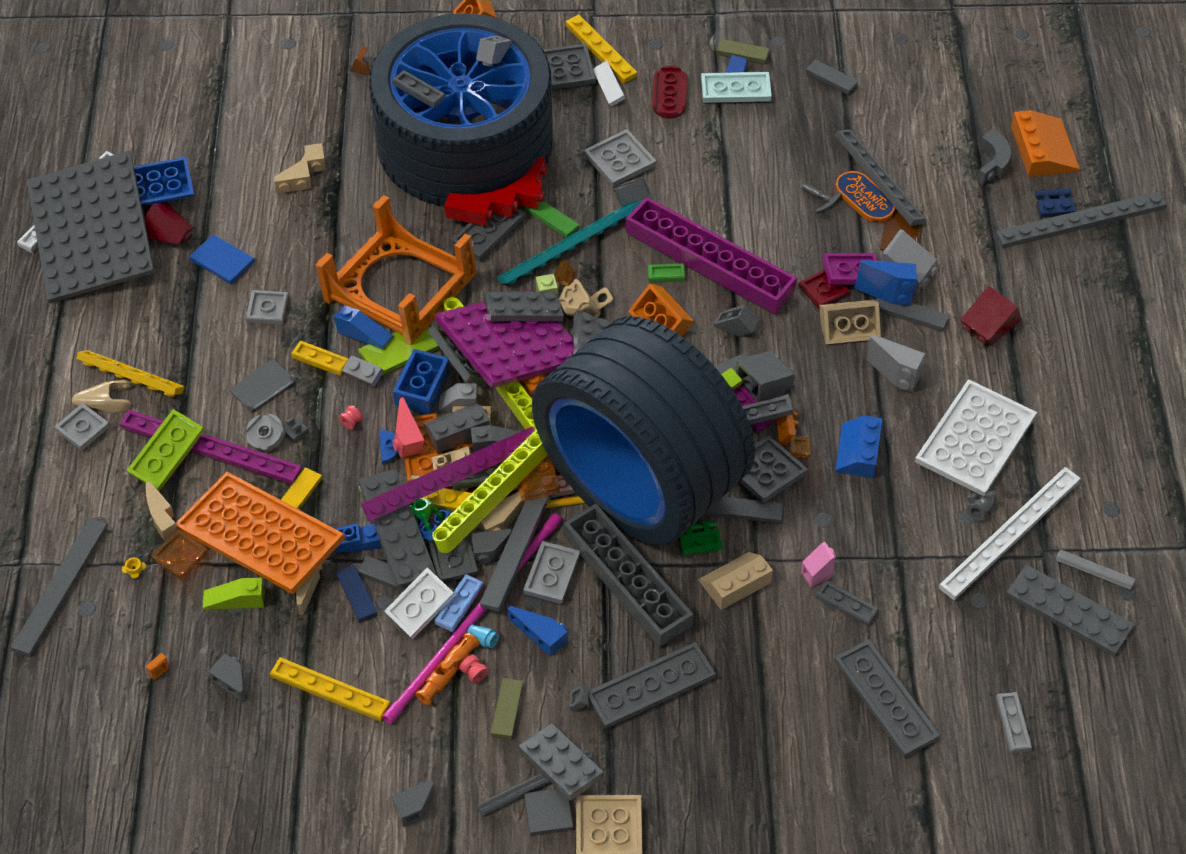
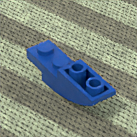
(358, 538)

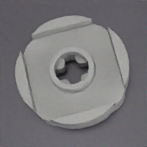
(269, 441)

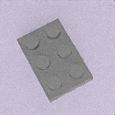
(551, 572)

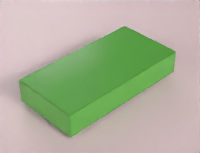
(666, 273)

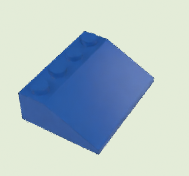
(164, 181)

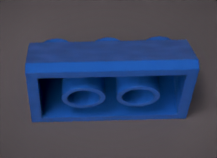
(859, 446)

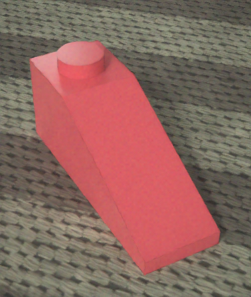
(407, 435)

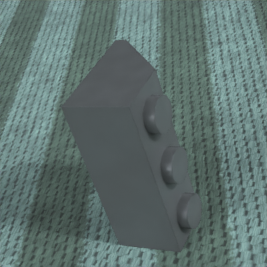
(455, 427)

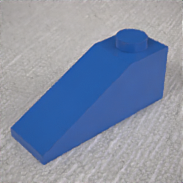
(361, 327)
(540, 629)

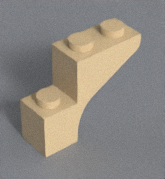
(298, 176)

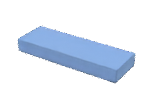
(458, 606)

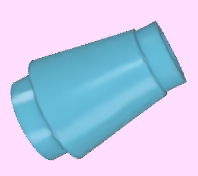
(487, 637)

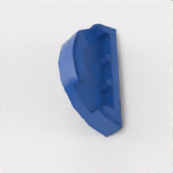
(387, 449)

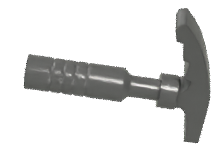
(831, 201)

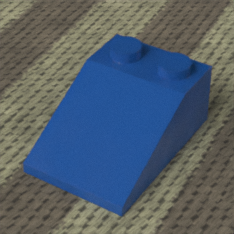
(887, 280)

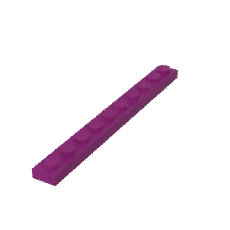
(220, 450)
(443, 476)

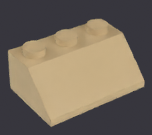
(850, 321)
(737, 579)

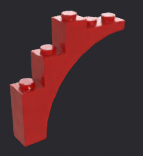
(481, 207)

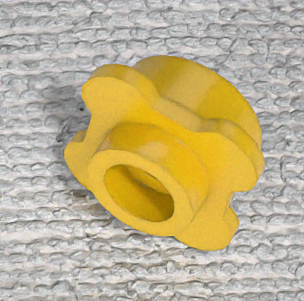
(131, 563)

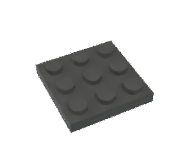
(570, 66)
(772, 470)

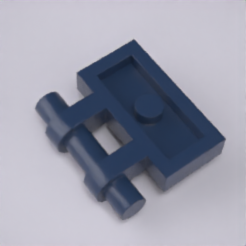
(1054, 207)

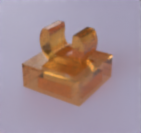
(564, 273)
(800, 446)

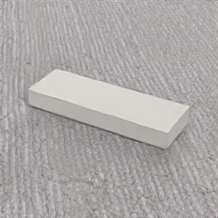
(609, 83)

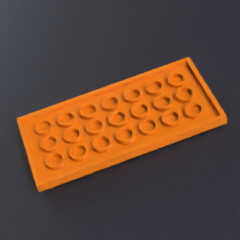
(260, 532)

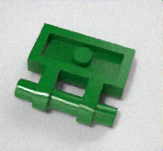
(701, 542)

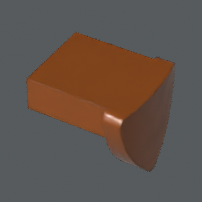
(359, 65)

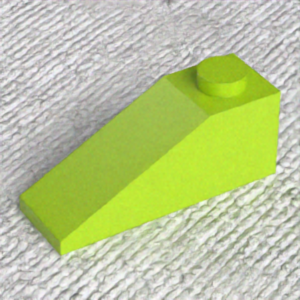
(235, 595)

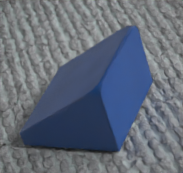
(736, 65)

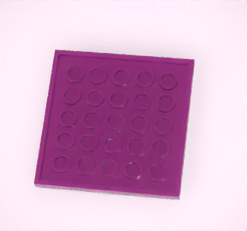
(506, 349)

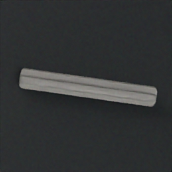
(1095, 569)

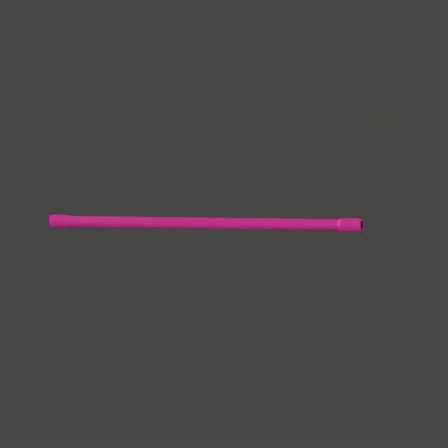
(398, 706)

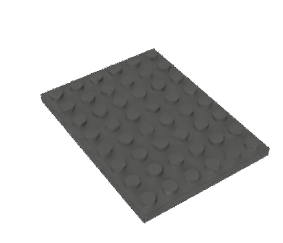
(90, 226)

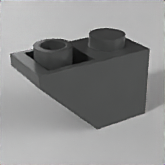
(414, 802)

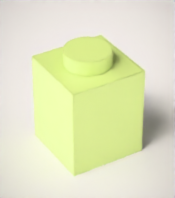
(546, 284)

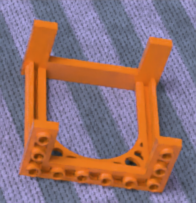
(391, 232)

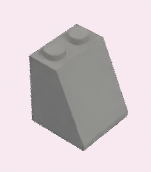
(907, 250)

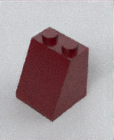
(990, 317)

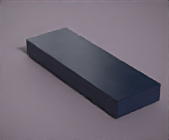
(356, 593)

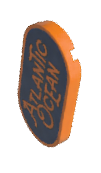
(864, 196)

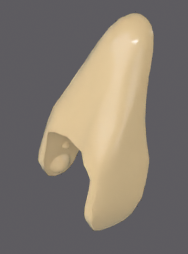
(99, 398)

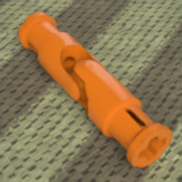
(449, 666)

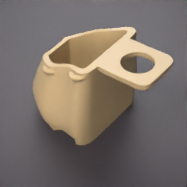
(577, 298)

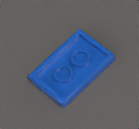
(222, 259)

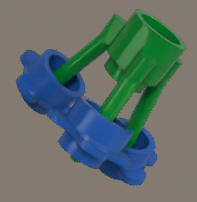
(422, 511)

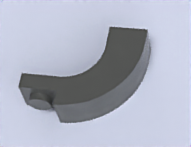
(999, 150)

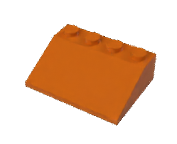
(1043, 144)

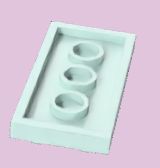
(736, 87)

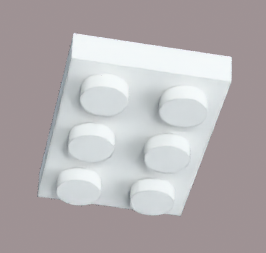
(420, 603)

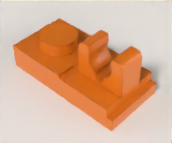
(786, 428)

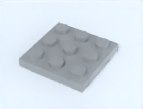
(620, 157)

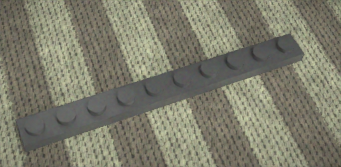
(1080, 220)

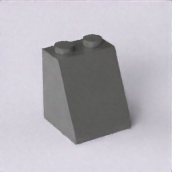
(764, 375)

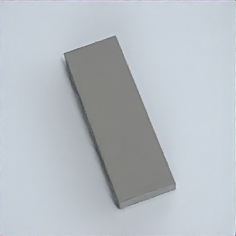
(1013, 722)

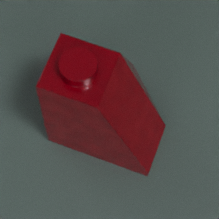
(167, 224)

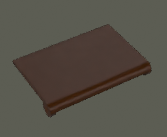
(892, 227)

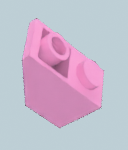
(819, 565)

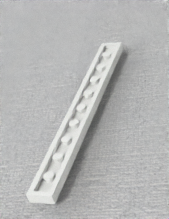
(1009, 533)

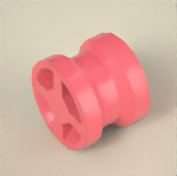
(350, 417)

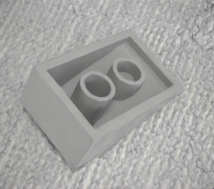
(896, 362)

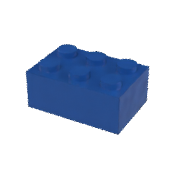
(422, 381)

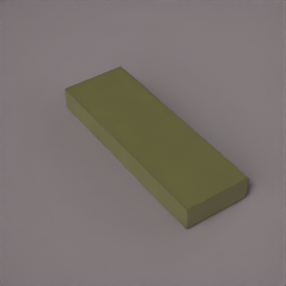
(750, 52)
(507, 708)

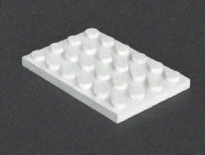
(975, 437)

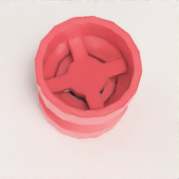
(474, 669)

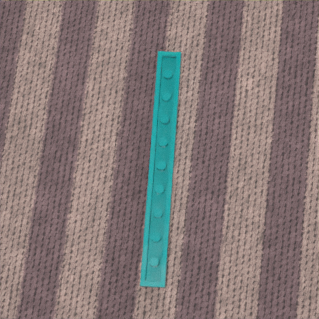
(567, 244)

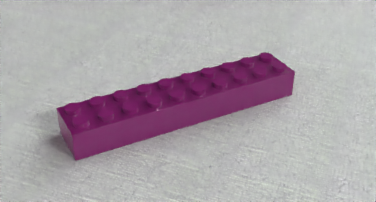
(711, 255)

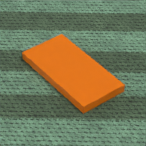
(421, 463)

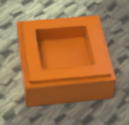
(157, 666)

